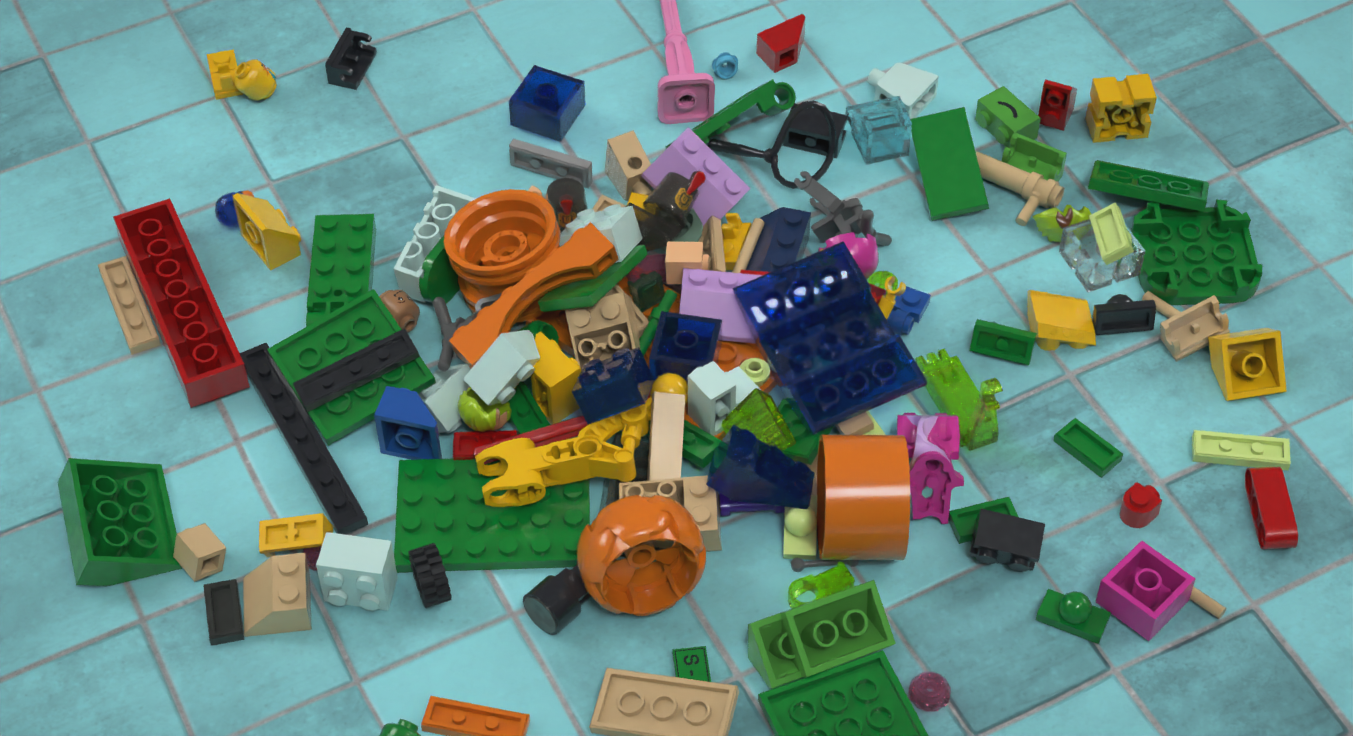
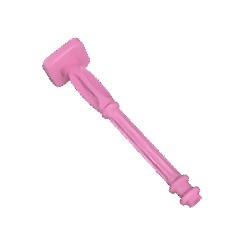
(682, 93)

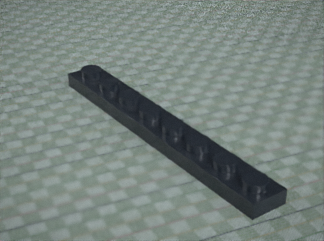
(304, 442)

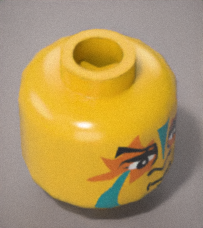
(255, 80)

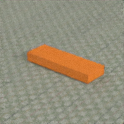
(468, 719)

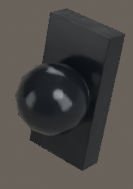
(1123, 315)

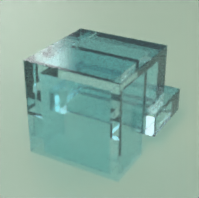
(880, 129)

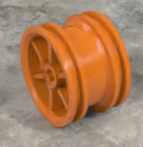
(498, 241)

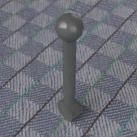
(798, 564)

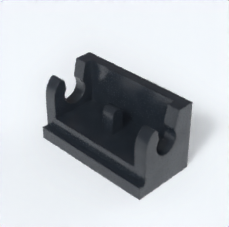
(350, 59)

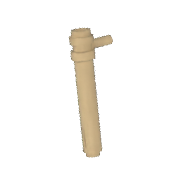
(1030, 185)

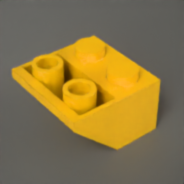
(554, 380)

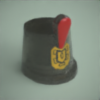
(675, 197)
(567, 199)

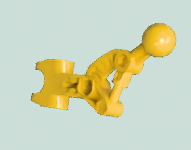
(529, 469)

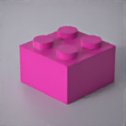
(1145, 590)

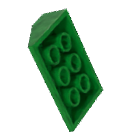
(117, 521)

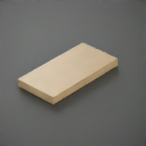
(662, 706)

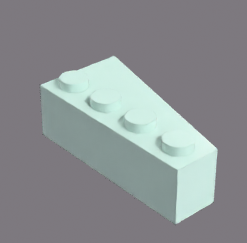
(426, 236)

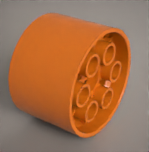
(863, 497)

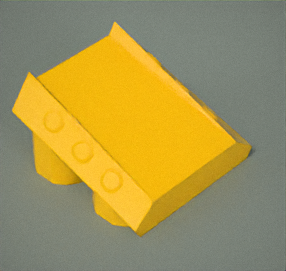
(1060, 320)

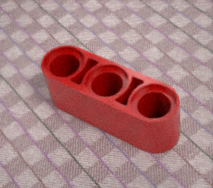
(1271, 508)

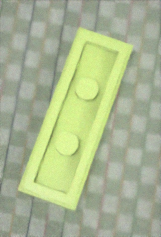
(1240, 449)

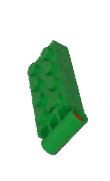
(340, 262)

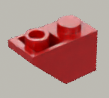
(782, 43)
(1056, 104)

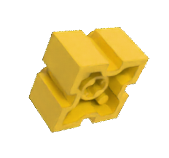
(1120, 108)

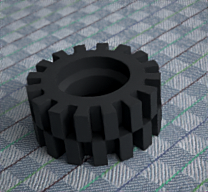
(430, 575)

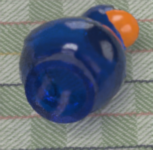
(225, 209)

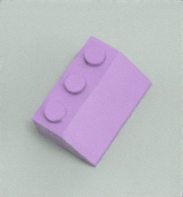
(690, 154)
(712, 296)

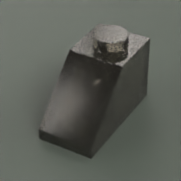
(654, 230)

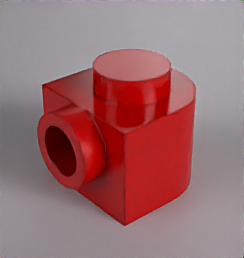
(1140, 505)

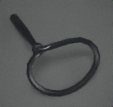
(771, 156)

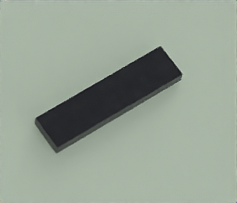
(356, 370)

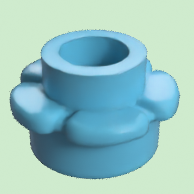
(728, 70)

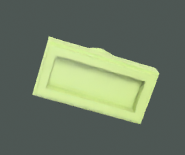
(1111, 233)
(800, 531)

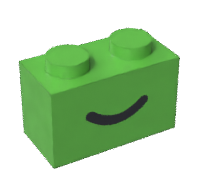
(1004, 114)

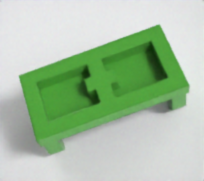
(1035, 157)

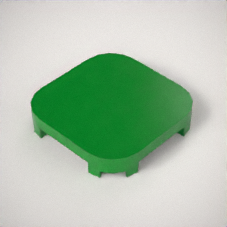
(1197, 254)

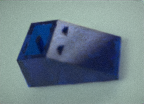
(758, 473)

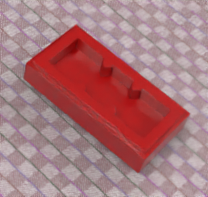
(466, 442)

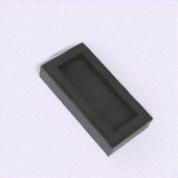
(223, 612)

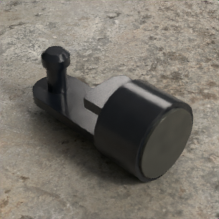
(556, 600)

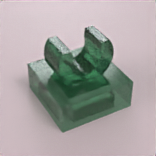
(646, 290)

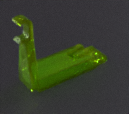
(957, 395)

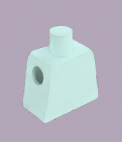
(912, 84)

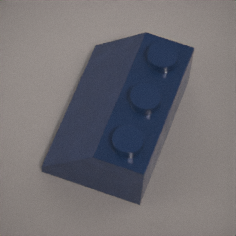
(781, 239)

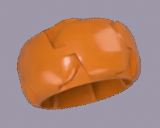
(629, 528)

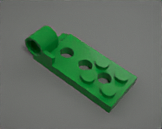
(761, 96)

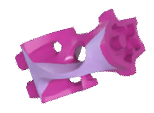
(932, 446)

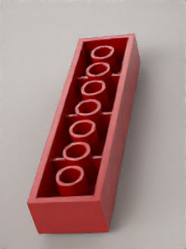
(181, 303)

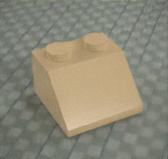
(278, 596)

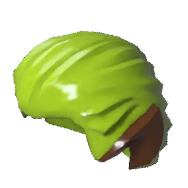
(1053, 220)

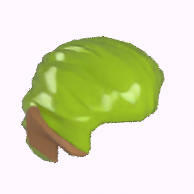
(480, 415)

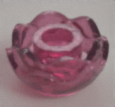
(929, 700)

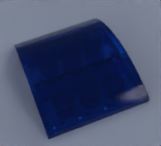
(827, 338)

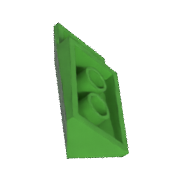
(819, 635)

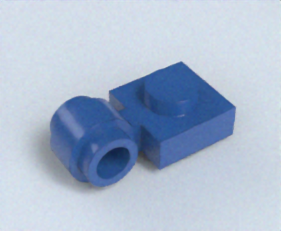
(907, 310)

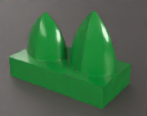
(1003, 341)

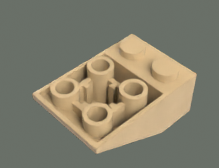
(603, 328)
(693, 496)

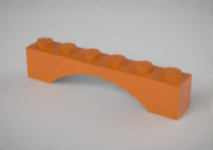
(580, 258)

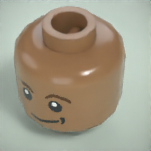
(402, 308)

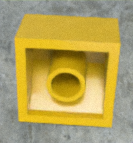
(266, 230)
(1248, 363)

